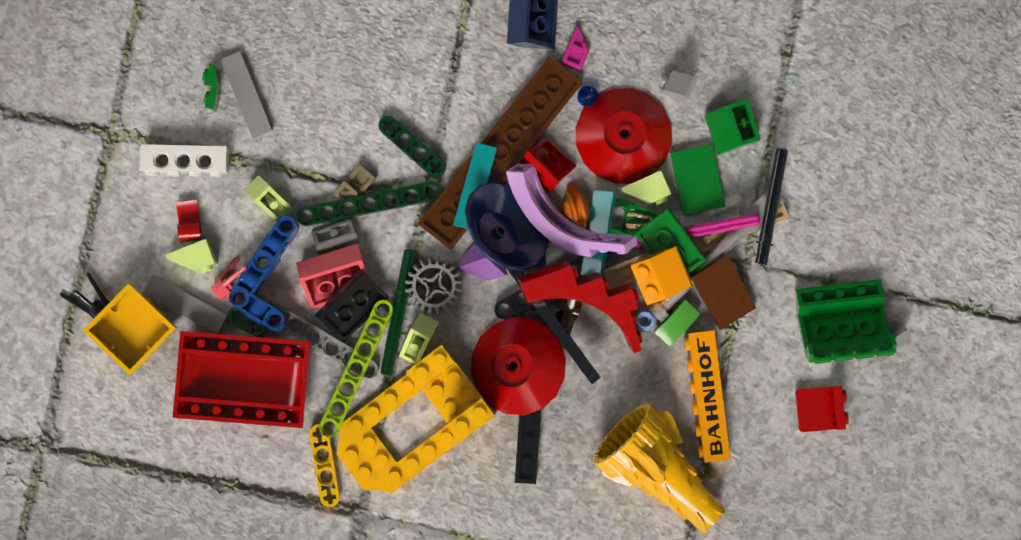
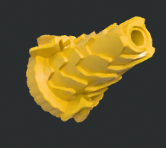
(645, 455)

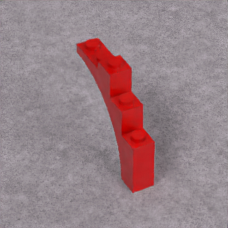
(560, 282)

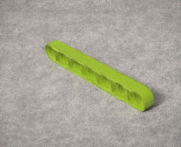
(348, 376)

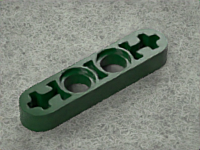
(412, 146)

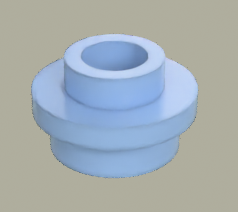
(651, 320)

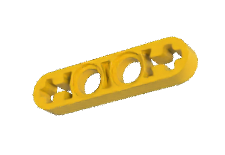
(320, 466)

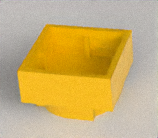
(130, 329)

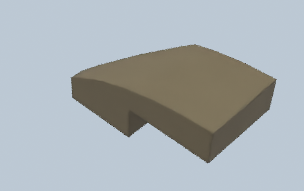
(357, 182)

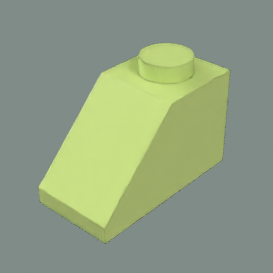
(649, 189)
(268, 199)
(195, 256)
(418, 338)

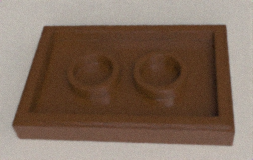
(723, 291)

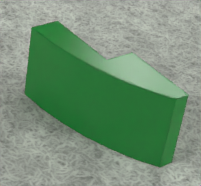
(211, 80)

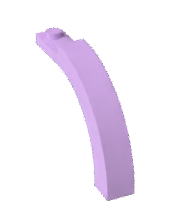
(553, 225)

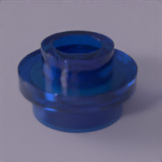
(585, 92)

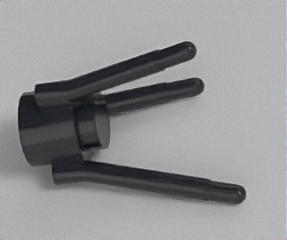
(95, 307)

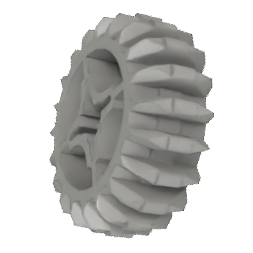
(450, 294)

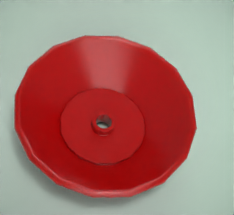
(617, 157)
(538, 369)

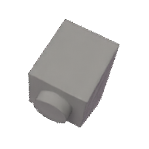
(678, 85)

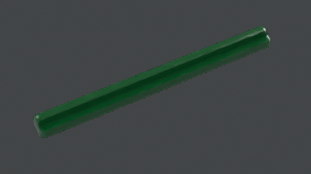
(398, 313)

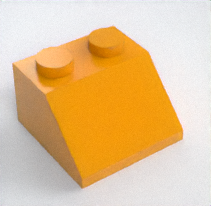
(661, 275)

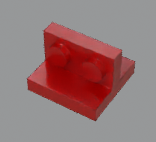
(549, 162)

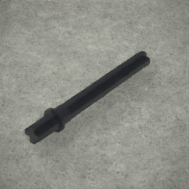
(773, 196)

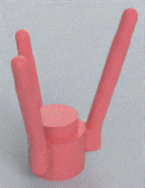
(223, 285)

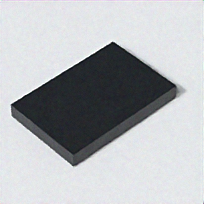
(351, 305)

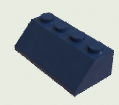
(532, 23)

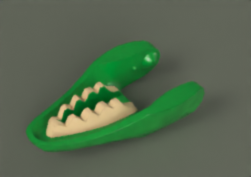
(634, 218)

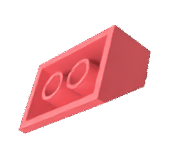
(328, 273)

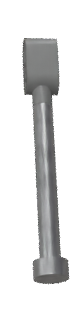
(660, 309)

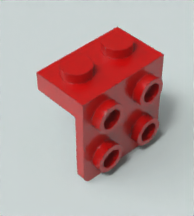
(821, 409)

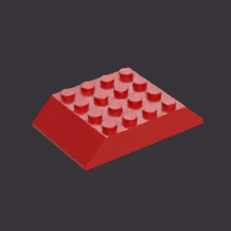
(241, 379)

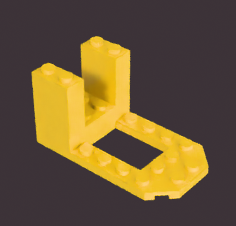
(450, 394)

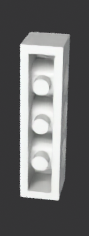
(152, 153)

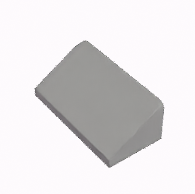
(335, 237)

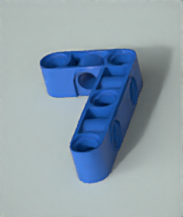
(254, 276)

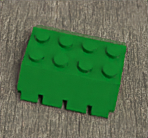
(844, 322)

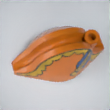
(576, 207)

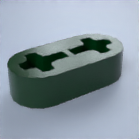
(244, 325)

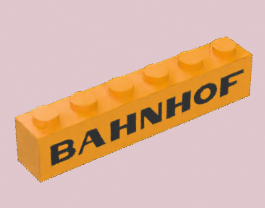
(708, 396)

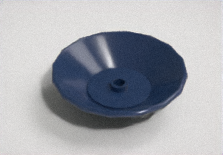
(502, 228)

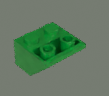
(732, 127)

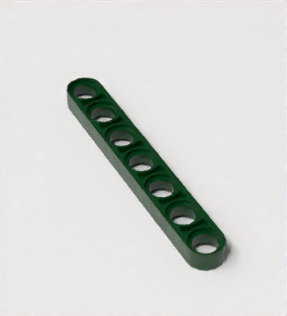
(358, 201)

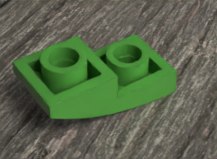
(677, 322)

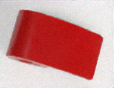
(189, 221)

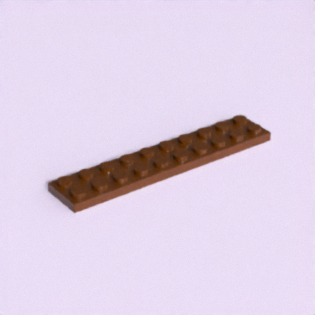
(513, 137)

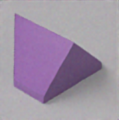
(479, 265)

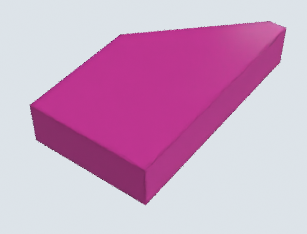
(576, 51)

